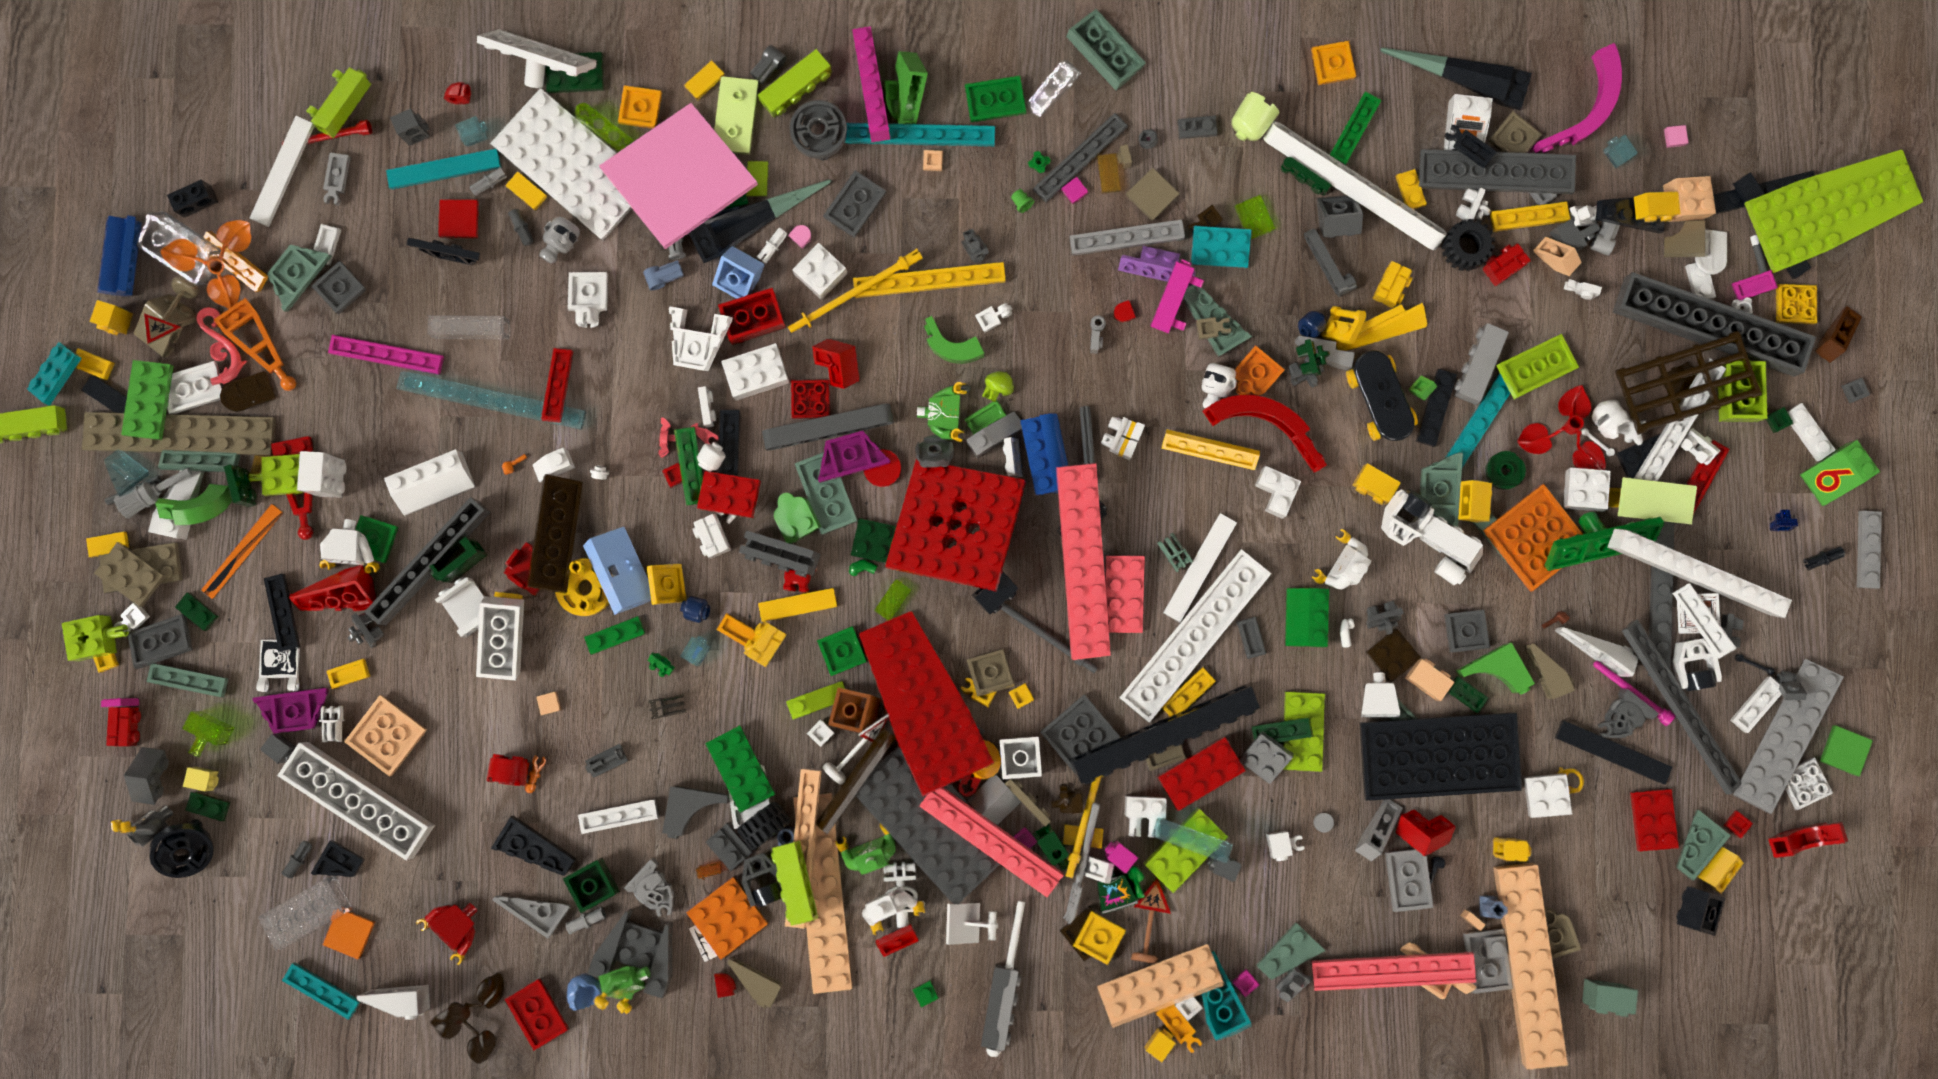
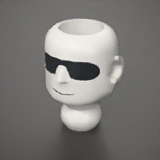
(1218, 383)

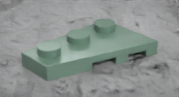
(1701, 845)
(1290, 951)

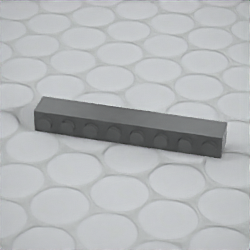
(418, 570)

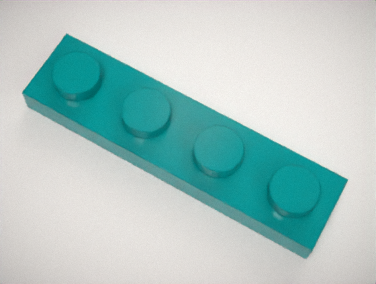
(321, 990)

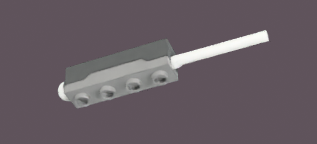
(1003, 995)

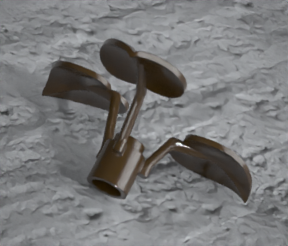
(449, 1021)

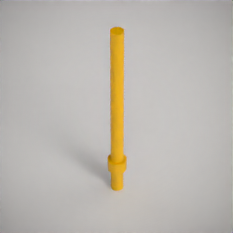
(1074, 857)

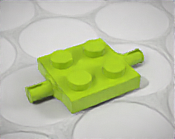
(278, 475)

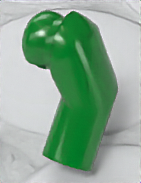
(861, 565)

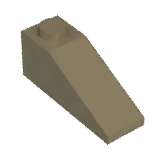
(1552, 677)
(758, 984)

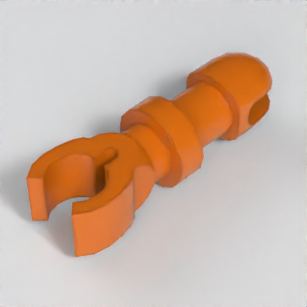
(534, 774)

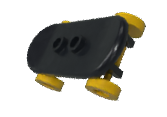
(1383, 396)

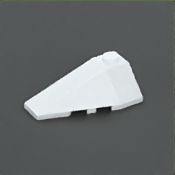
(183, 490)
(1615, 657)

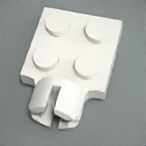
(587, 296)

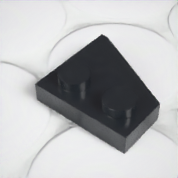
(338, 861)

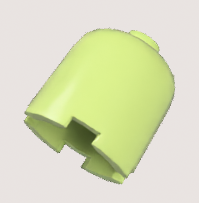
(1253, 117)

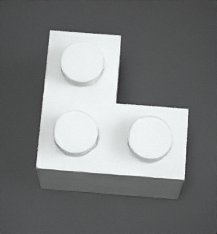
(1282, 489)

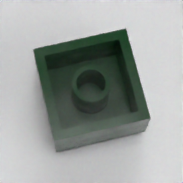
(591, 885)

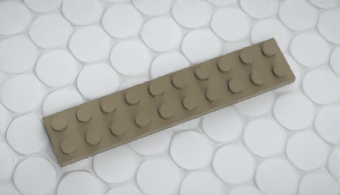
(183, 433)

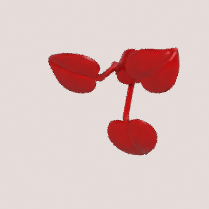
(1576, 406)

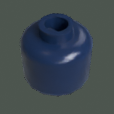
(1312, 324)
(695, 609)

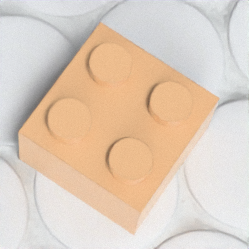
(1694, 197)

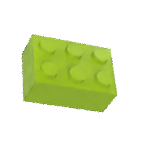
(1748, 409)

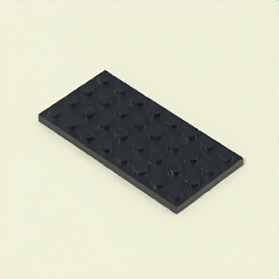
(1440, 756)

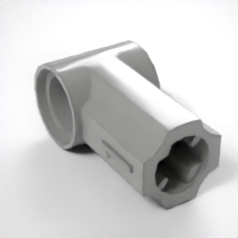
(1604, 239)

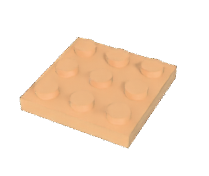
(385, 735)

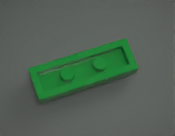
(614, 635)

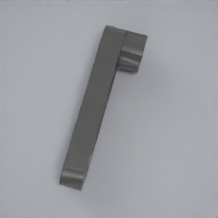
(1339, 283)

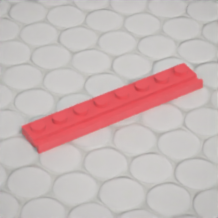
(992, 840)
(1394, 971)

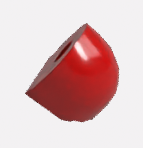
(458, 93)
(724, 985)

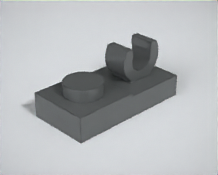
(1197, 127)

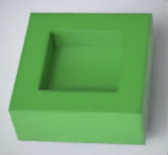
(1422, 387)

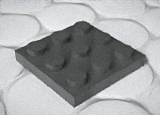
(1078, 730)

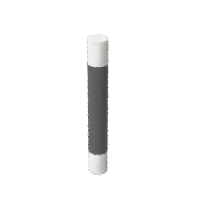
(1758, 254)

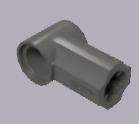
(771, 60)

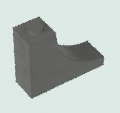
(684, 804)

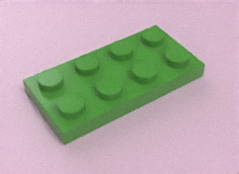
(147, 400)

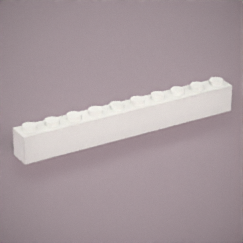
(1699, 573)

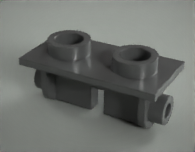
(606, 761)

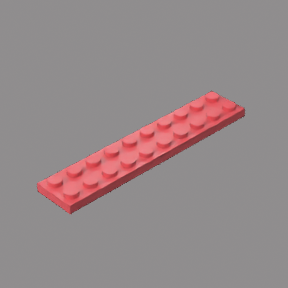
(1083, 561)

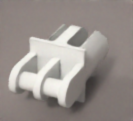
(332, 728)

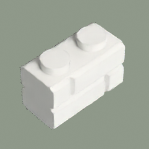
(711, 536)

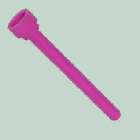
(1665, 716)

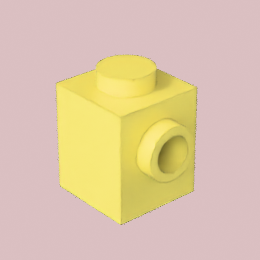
(201, 779)

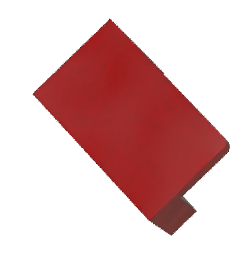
(839, 359)
(1424, 834)

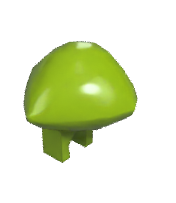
(998, 383)

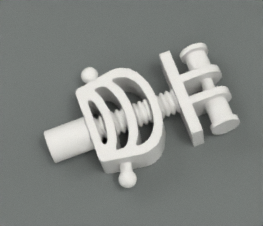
(902, 916)

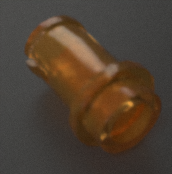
(708, 870)

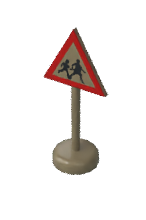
(160, 328)

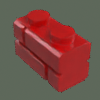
(1506, 264)
(123, 726)

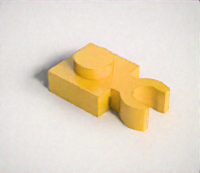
(984, 699)

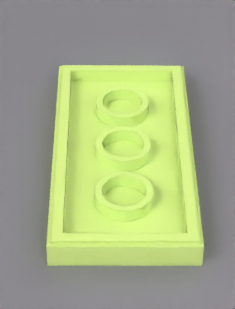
(1657, 499)

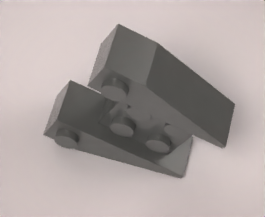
(640, 948)

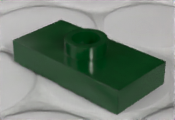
(1467, 694)

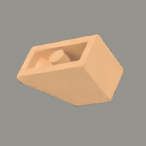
(1558, 256)

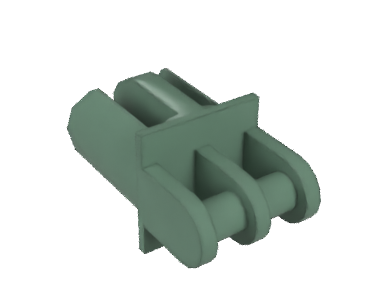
(1182, 563)

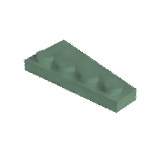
(1203, 307)

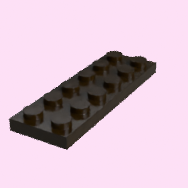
(555, 534)

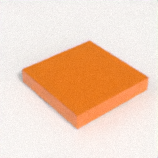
(349, 934)

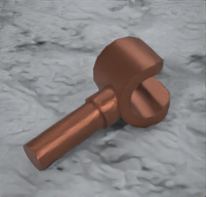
(1561, 616)

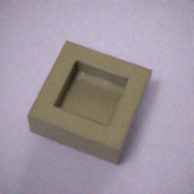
(1124, 157)

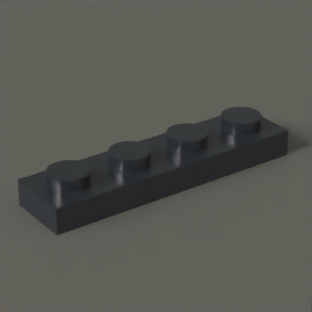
(1436, 408)
(729, 440)
(282, 613)

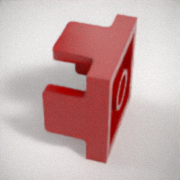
(519, 567)

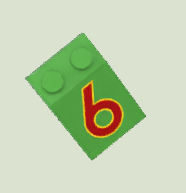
(1839, 472)

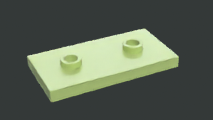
(736, 113)

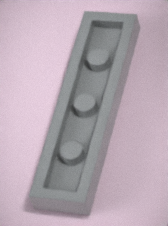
(1869, 549)

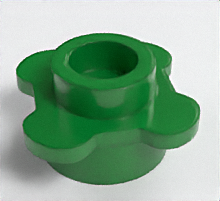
(1040, 168)

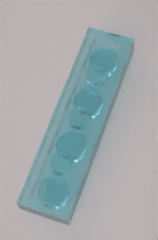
(1192, 840)

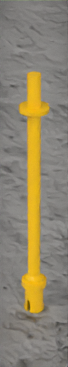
(902, 263)

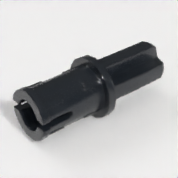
(1824, 558)

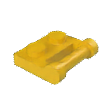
(1343, 331)

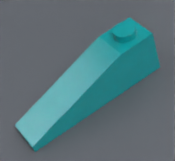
(1223, 1008)

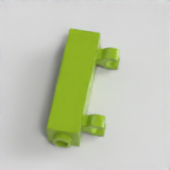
(340, 102)

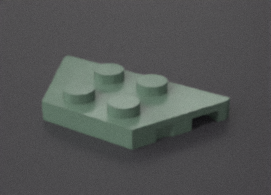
(295, 272)
(1441, 486)

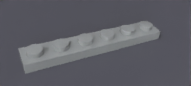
(1126, 237)

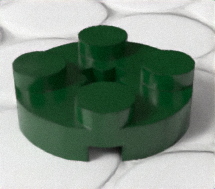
(1512, 462)

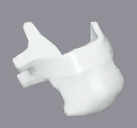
(1613, 419)

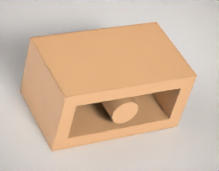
(1429, 679)

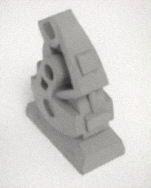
(652, 886)

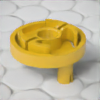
(583, 604)

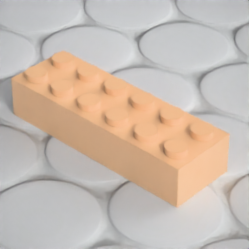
(1160, 985)

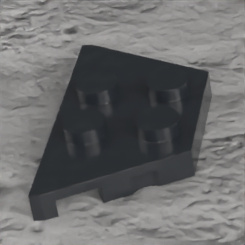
(439, 250)

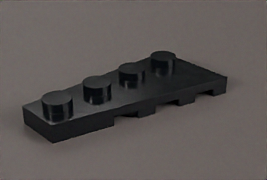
(526, 843)

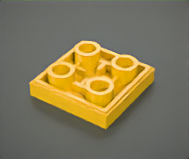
(1796, 304)

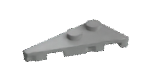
(537, 914)

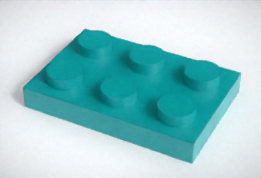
(1220, 246)
(54, 373)

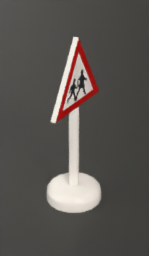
(868, 734)

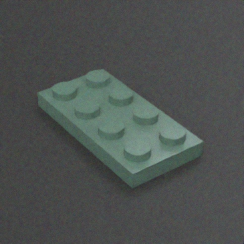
(827, 498)

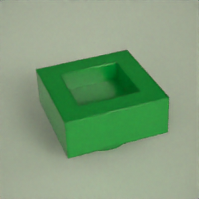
(925, 993)

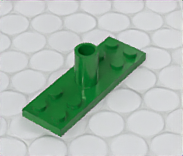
(1595, 541)

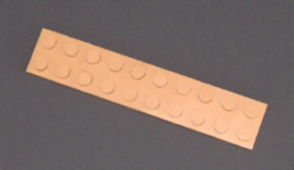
(827, 933)

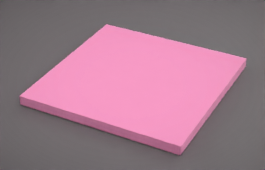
(678, 175)

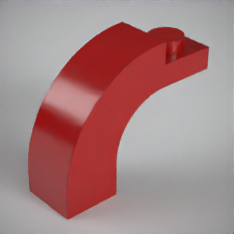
(1806, 837)

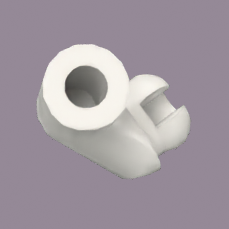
(1344, 632)

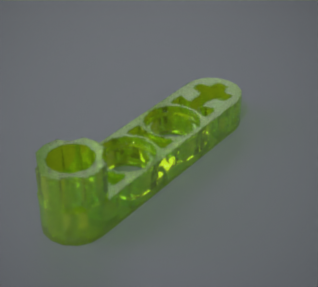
(606, 130)

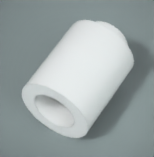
(1450, 571)

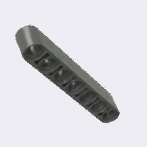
(827, 427)

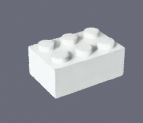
(755, 372)
(321, 474)

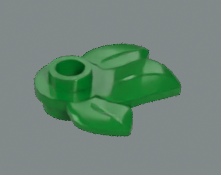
(1135, 876)

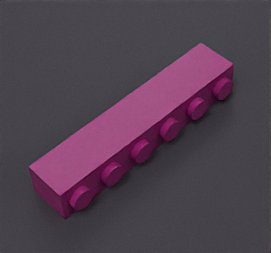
(871, 84)

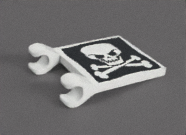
(278, 665)

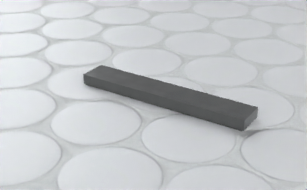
(1080, 157)

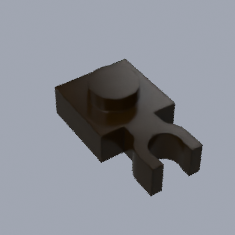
(1208, 218)

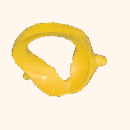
(1571, 770)

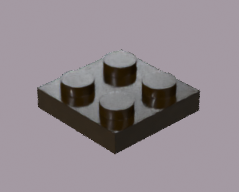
(1393, 655)

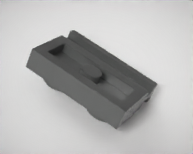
(729, 847)

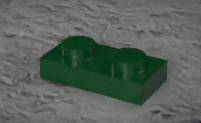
(196, 611)
(207, 806)

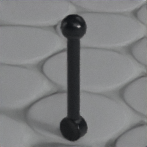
(1739, 658)

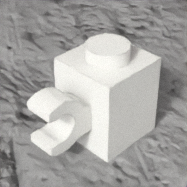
(1281, 844)

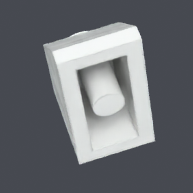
(553, 464)

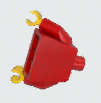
(452, 927)

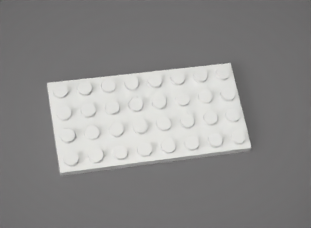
(564, 162)

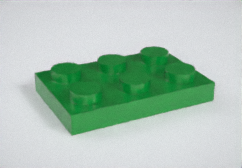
(995, 99)

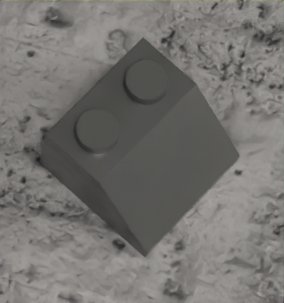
(1339, 216)

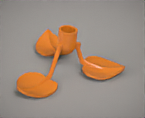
(182, 256)

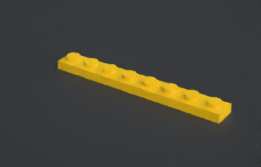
(934, 279)

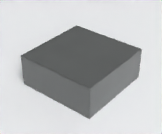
(1855, 390)

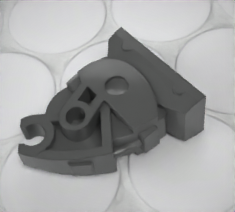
(1626, 715)

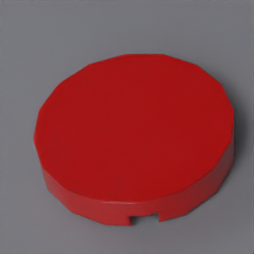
(887, 474)

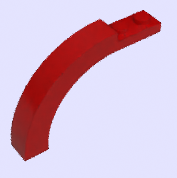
(1274, 413)

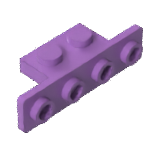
(1152, 263)

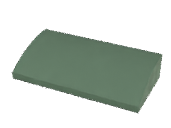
(1105, 49)

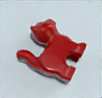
(792, 579)

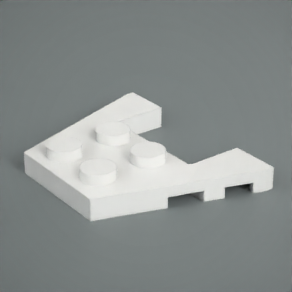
(696, 348)

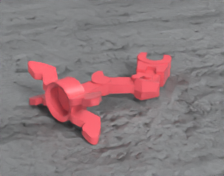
(665, 437)

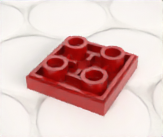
(458, 218)
(810, 399)

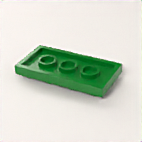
(740, 769)

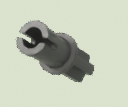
(521, 227)
(297, 859)

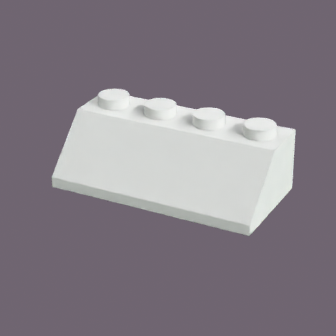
(430, 482)

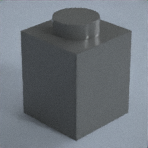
(278, 748)

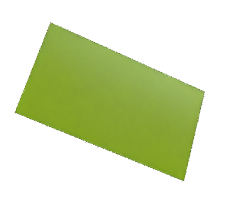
(759, 171)

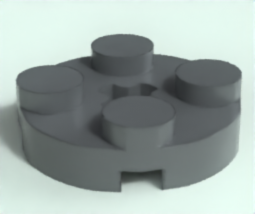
(928, 458)

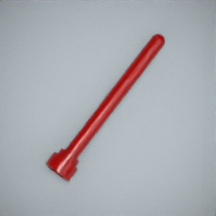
(362, 128)

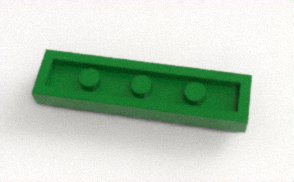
(1355, 127)
(689, 467)

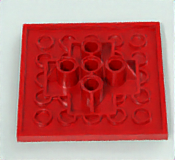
(937, 496)

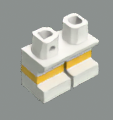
(1125, 438)

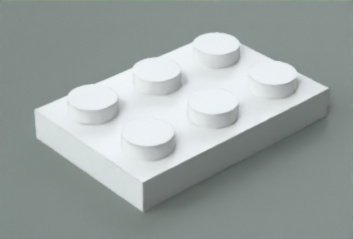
(193, 388)

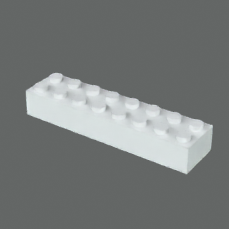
(356, 800)

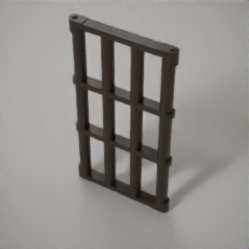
(1701, 368)

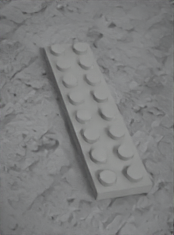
(1787, 738)

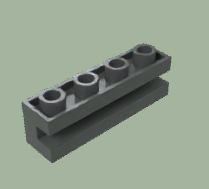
(780, 553)

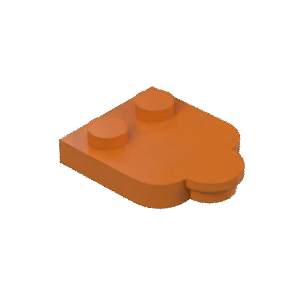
(1256, 373)

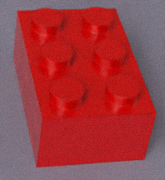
(753, 316)

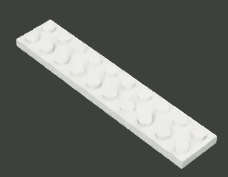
(1195, 635)

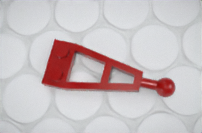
(293, 447)

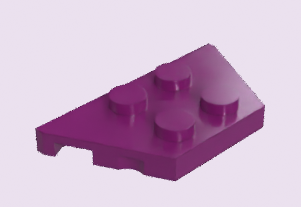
(849, 456)
(292, 710)

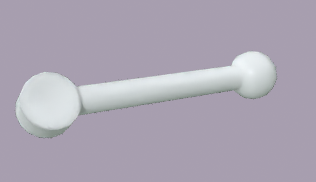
(1610, 452)

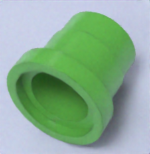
(1022, 200)

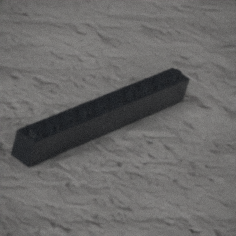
(1164, 733)

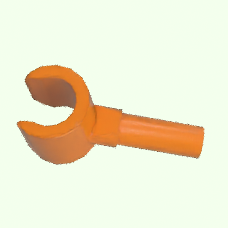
(508, 466)

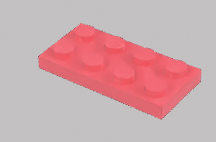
(1124, 592)

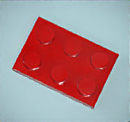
(728, 494)
(1654, 820)
(536, 1014)

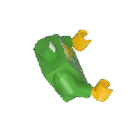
(944, 412)
(869, 855)
(621, 984)

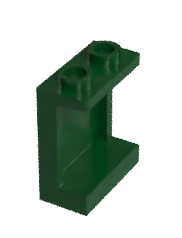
(473, 555)

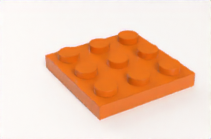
(727, 918)

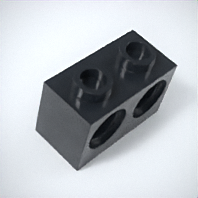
(192, 198)

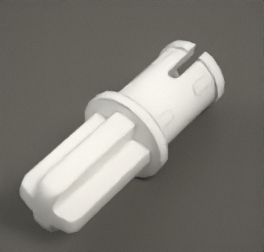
(772, 245)

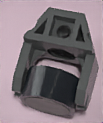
(765, 894)

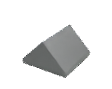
(994, 800)

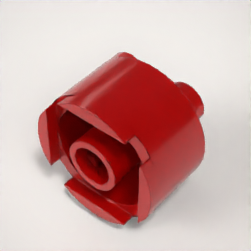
(508, 771)

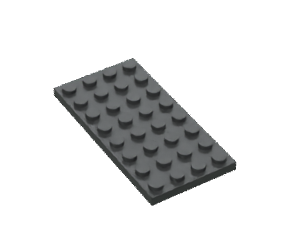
(939, 851)

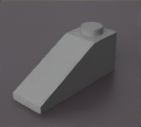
(994, 434)
(1379, 830)

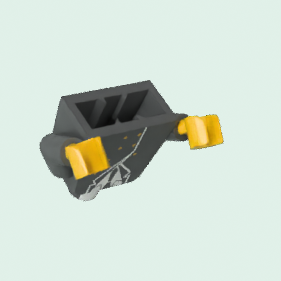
(144, 828)

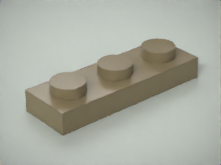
(1029, 801)

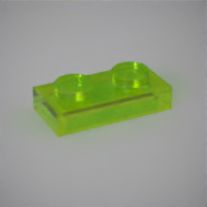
(892, 600)

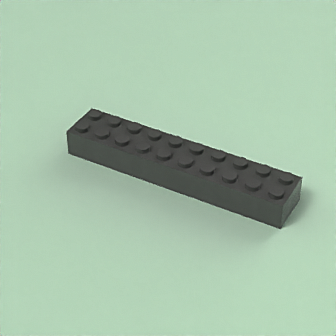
(1709, 320)

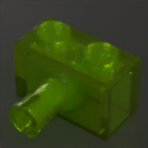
(206, 730)

